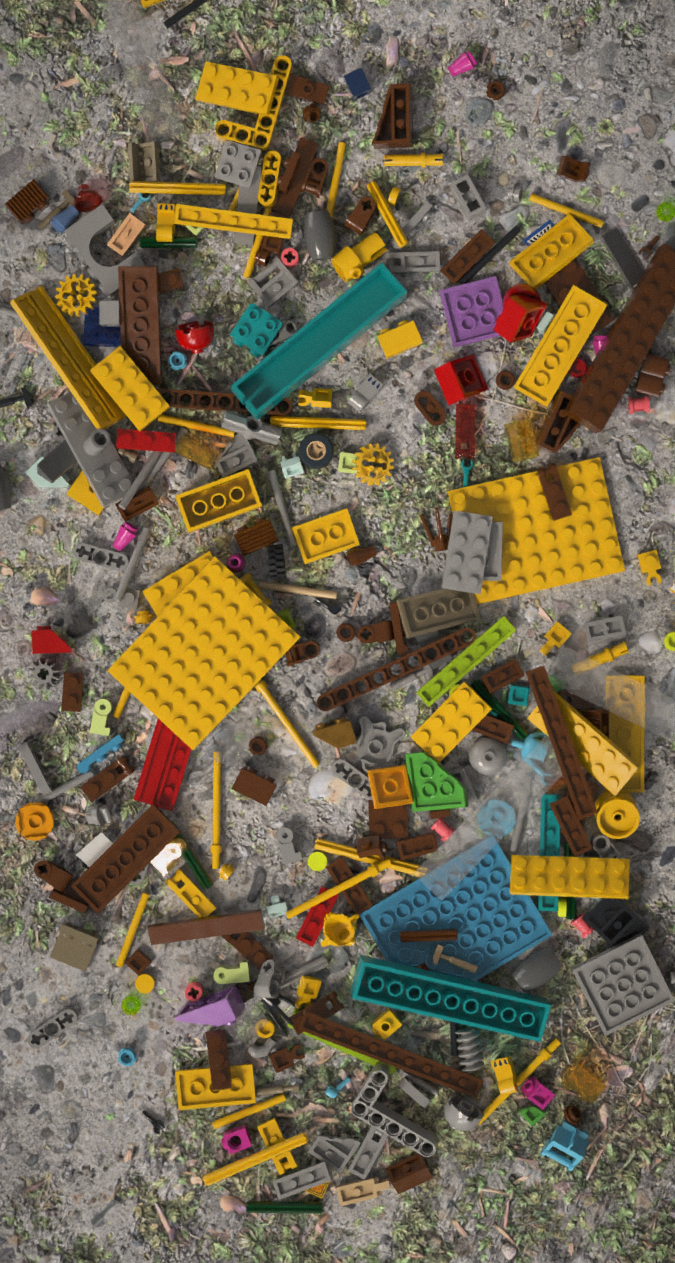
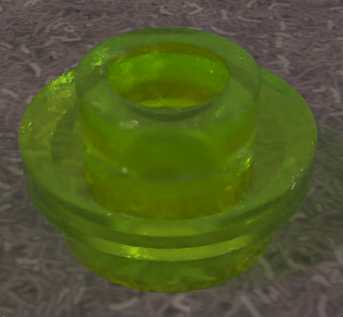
(659, 212)
(131, 1011)

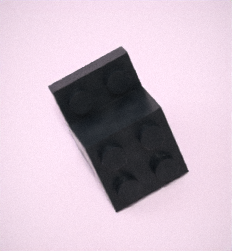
(614, 921)

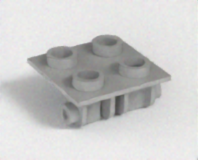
(238, 163)

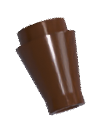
(359, 555)

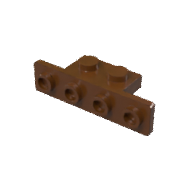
(293, 178)

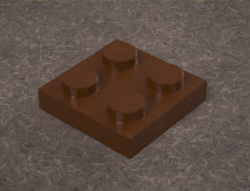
(388, 821)

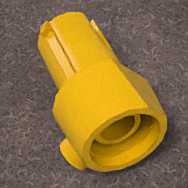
(351, 261)

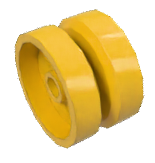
(617, 814)

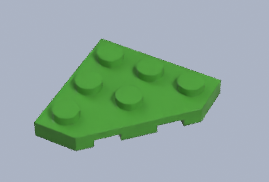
(433, 785)

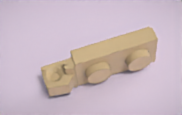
(361, 1190)

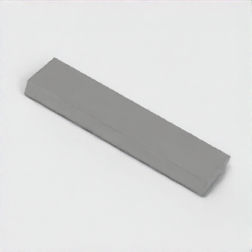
(248, 203)

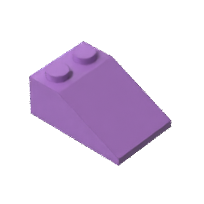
(213, 1009)

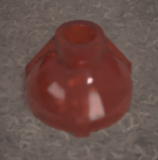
(87, 199)

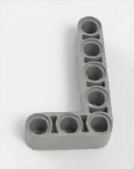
(389, 1116)

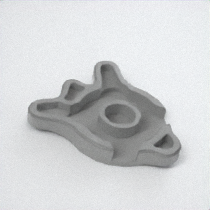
(375, 744)

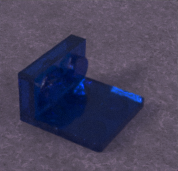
(96, 334)

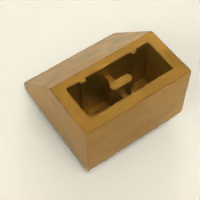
(337, 734)

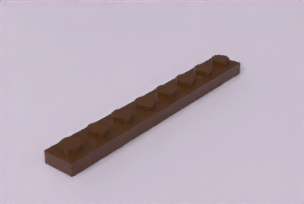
(561, 742)

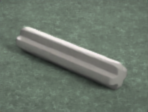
(305, 970)

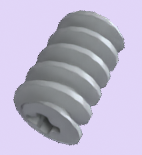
(471, 1049)

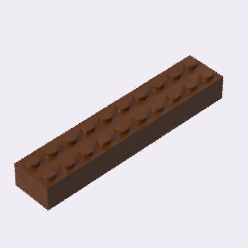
(626, 343)

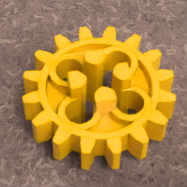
(84, 285)
(367, 455)

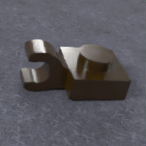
(246, 990)

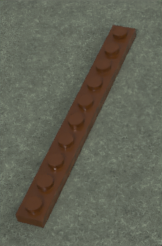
(390, 1054)

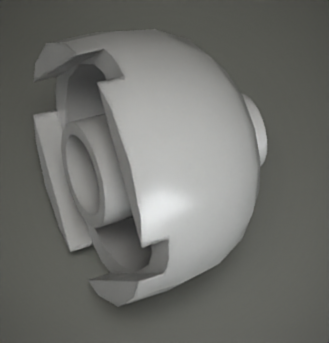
(487, 756)
(463, 1112)

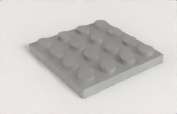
(622, 984)

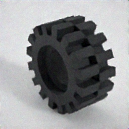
(276, 562)

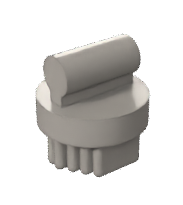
(98, 814)

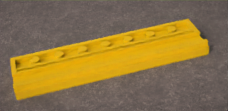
(67, 356)

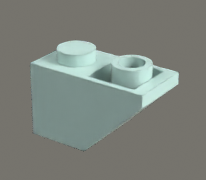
(61, 482)

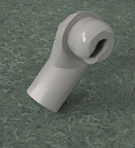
(262, 1051)

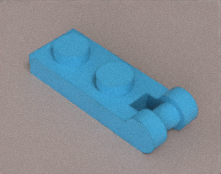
(100, 754)

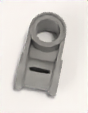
(608, 850)
(269, 981)

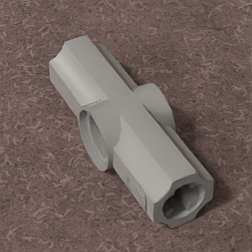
(240, 423)

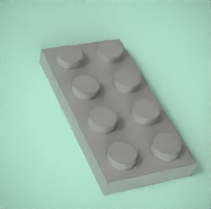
(467, 552)

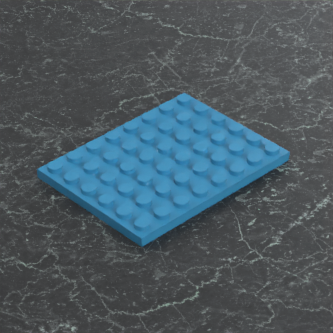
(488, 921)

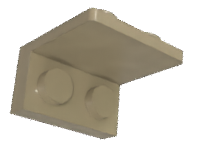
(75, 946)

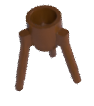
(441, 541)

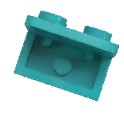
(256, 330)

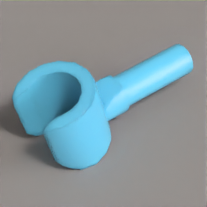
(140, 201)
(332, 1092)

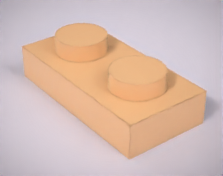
(126, 235)

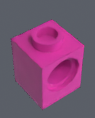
(243, 1133)

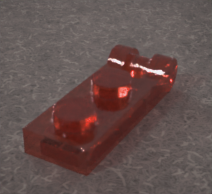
(465, 430)

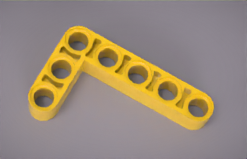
(260, 130)

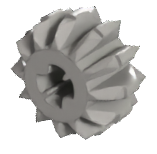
(39, 669)

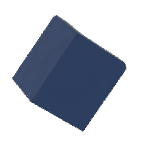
(357, 84)

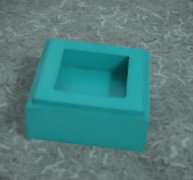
(518, 695)

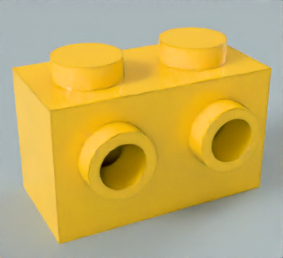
(399, 339)

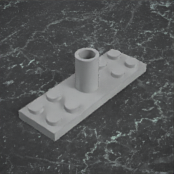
(92, 450)

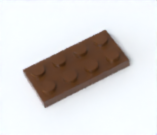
(563, 281)

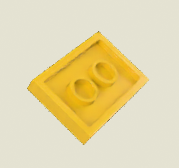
(326, 536)

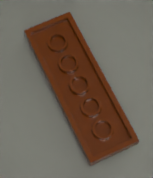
(141, 319)
(125, 858)

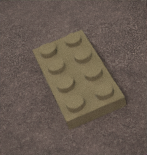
(437, 611)

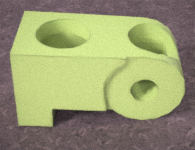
(100, 717)
(235, 974)

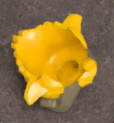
(340, 930)

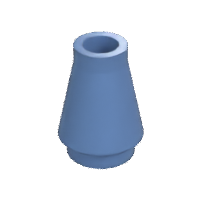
(64, 219)

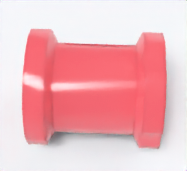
(294, 262)
(638, 404)
(442, 828)
(582, 926)
(190, 996)

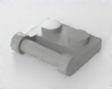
(277, 286)

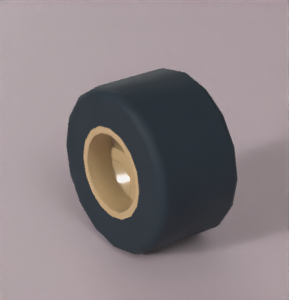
(318, 445)

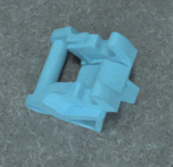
(569, 1141)

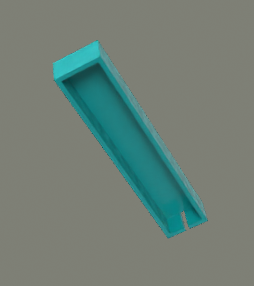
(319, 341)

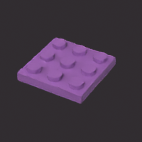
(472, 310)

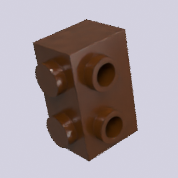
(254, 785)

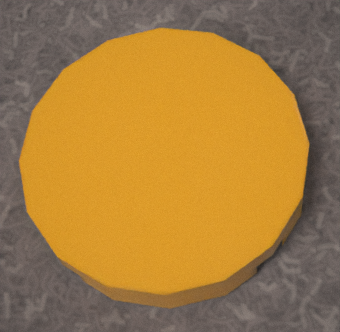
(34, 821)

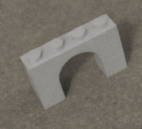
(82, 237)

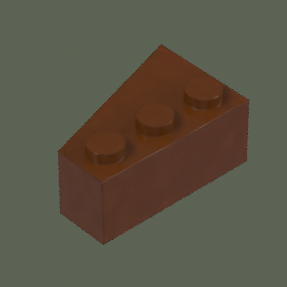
(396, 120)
(557, 426)

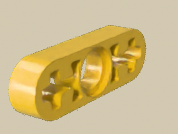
(277, 165)

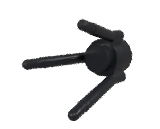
(271, 1004)

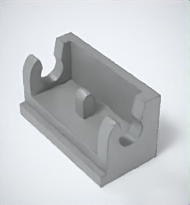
(604, 630)

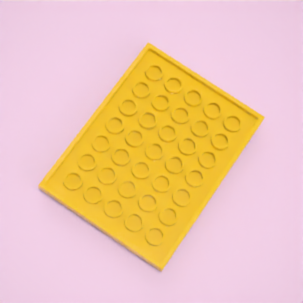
(536, 548)
(203, 653)

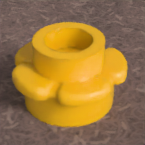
(143, 617)
(226, 871)

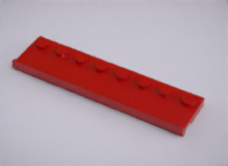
(162, 768)

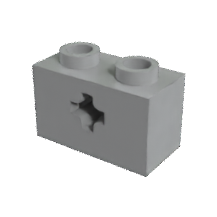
(467, 197)

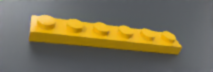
(233, 221)

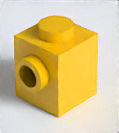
(386, 1024)

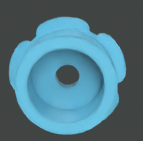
(177, 355)
(127, 1061)

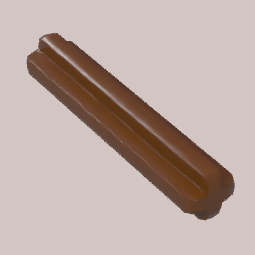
(428, 935)

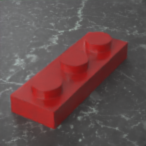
(146, 440)
(315, 919)

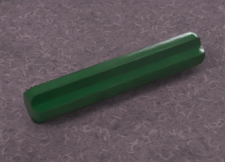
(178, 242)

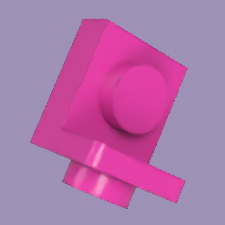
(537, 1092)

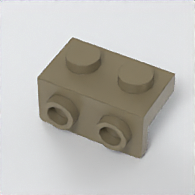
(144, 162)

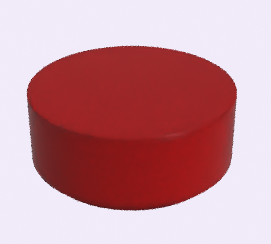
(578, 368)

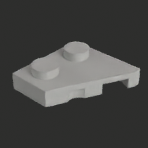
(236, 457)
(334, 1150)

